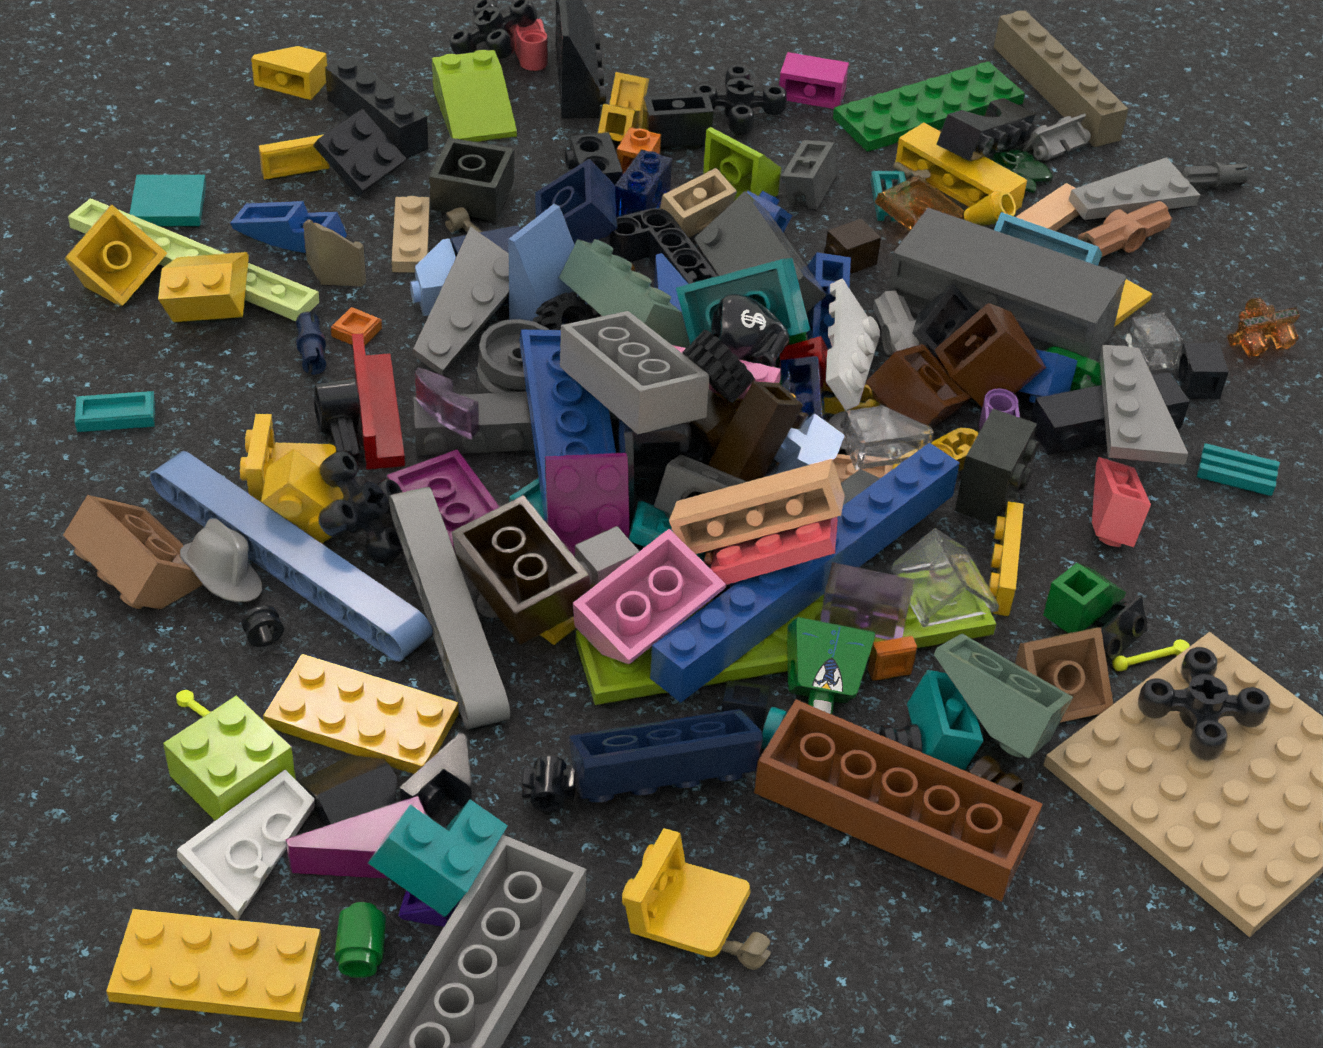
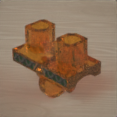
(1261, 322)

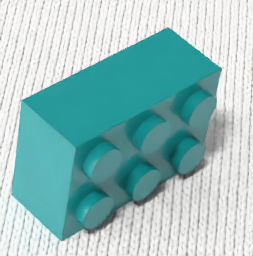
(770, 284)

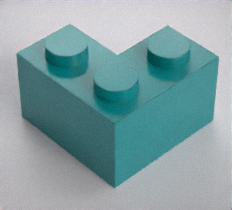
(437, 861)

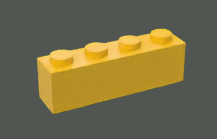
(954, 175)

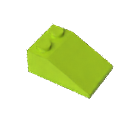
(473, 96)

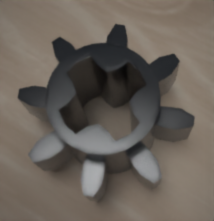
(548, 783)

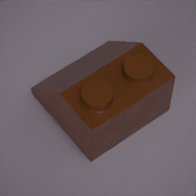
(917, 386)

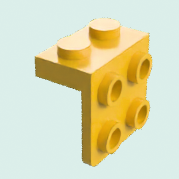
(264, 451)
(681, 900)

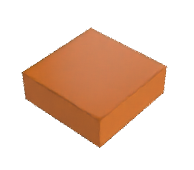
(356, 322)
(892, 658)

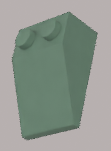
(1005, 697)

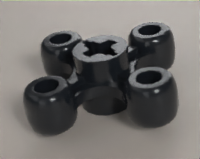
(494, 27)
(741, 99)
(359, 507)
(1203, 703)

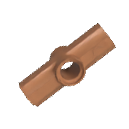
(1128, 230)

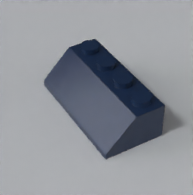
(664, 754)

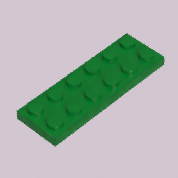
(891, 114)

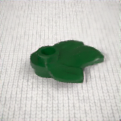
(1024, 166)

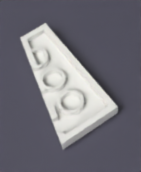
(853, 346)

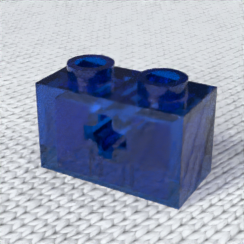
(643, 183)
(805, 381)

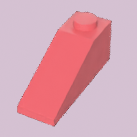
(1118, 503)

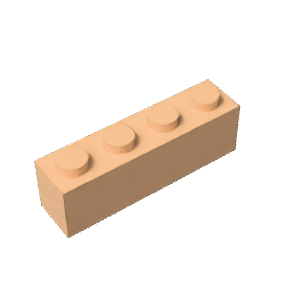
(759, 507)

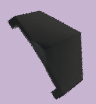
(942, 318)
(351, 788)

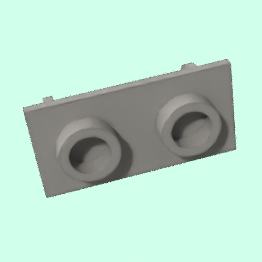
(1047, 140)

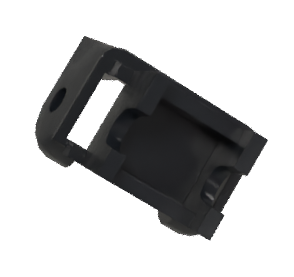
(649, 456)

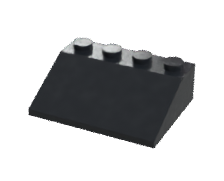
(578, 61)

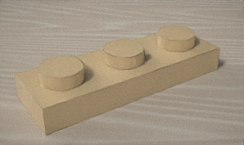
(410, 232)

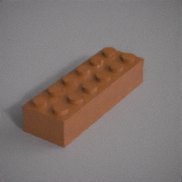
(898, 799)

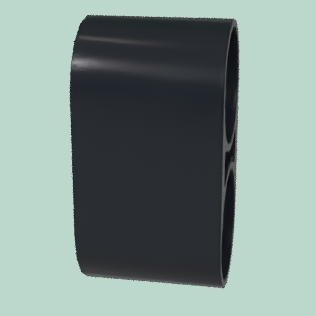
(339, 411)

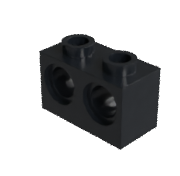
(597, 148)

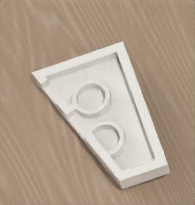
(247, 842)

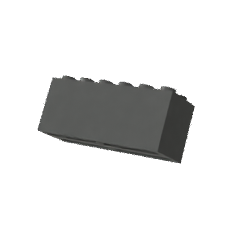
(1048, 292)

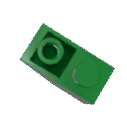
(1080, 598)

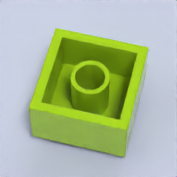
(227, 757)

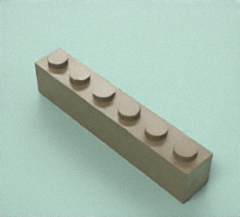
(1060, 77)

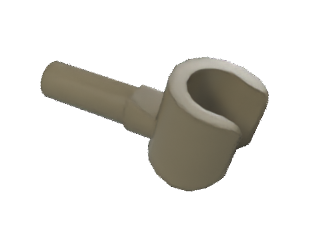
(910, 173)
(459, 219)
(752, 952)

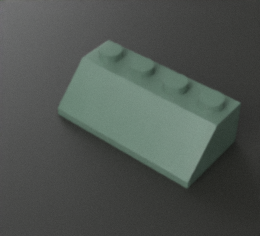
(613, 288)

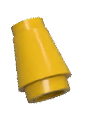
(989, 208)

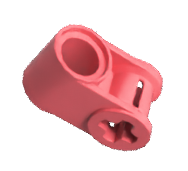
(531, 45)

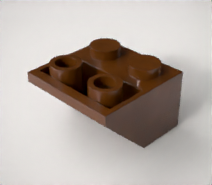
(990, 354)

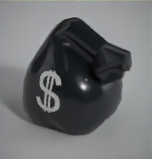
(749, 330)

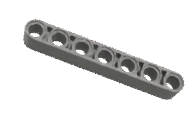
(449, 609)

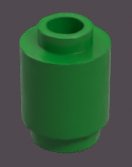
(360, 940)

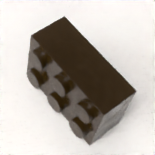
(521, 568)

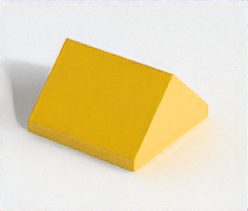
(114, 257)

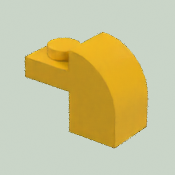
(625, 106)

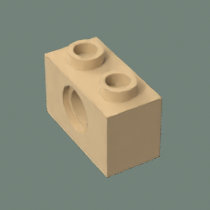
(699, 201)

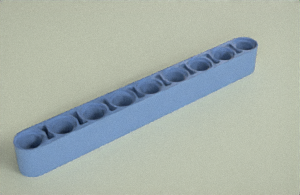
(295, 557)

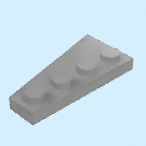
(1134, 190)
(466, 301)
(1135, 411)

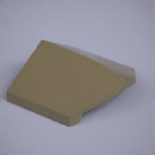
(333, 256)

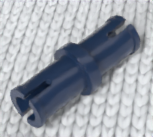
(310, 343)

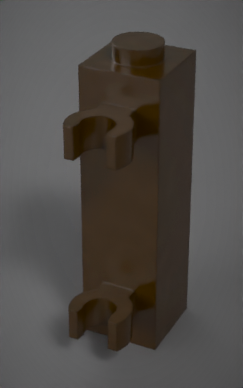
(757, 431)

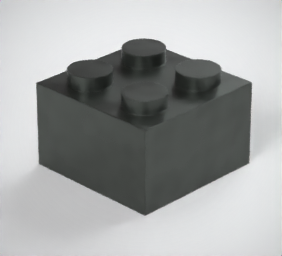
(472, 178)
(996, 466)

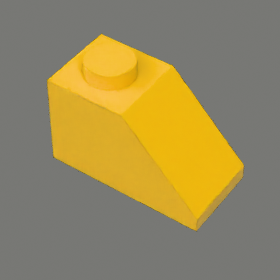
(291, 71)

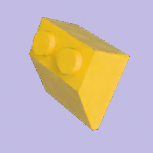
(204, 287)

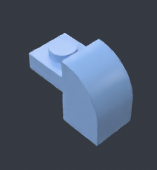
(809, 445)

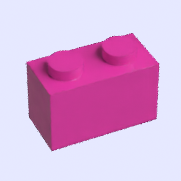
(814, 80)

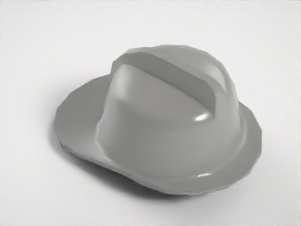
(221, 562)

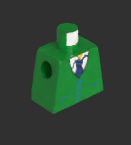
(826, 661)

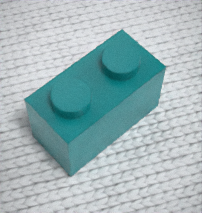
(944, 720)

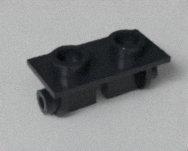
(1122, 626)

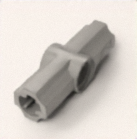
(895, 322)

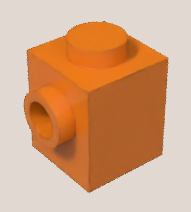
(632, 144)

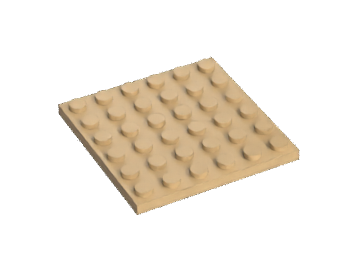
(1228, 827)

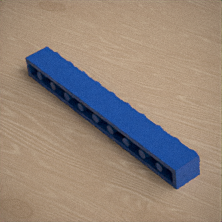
(764, 603)

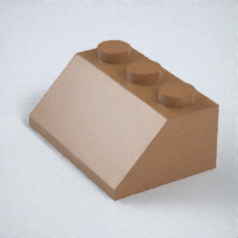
(131, 552)

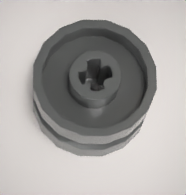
(500, 357)

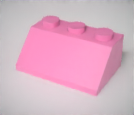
(645, 598)

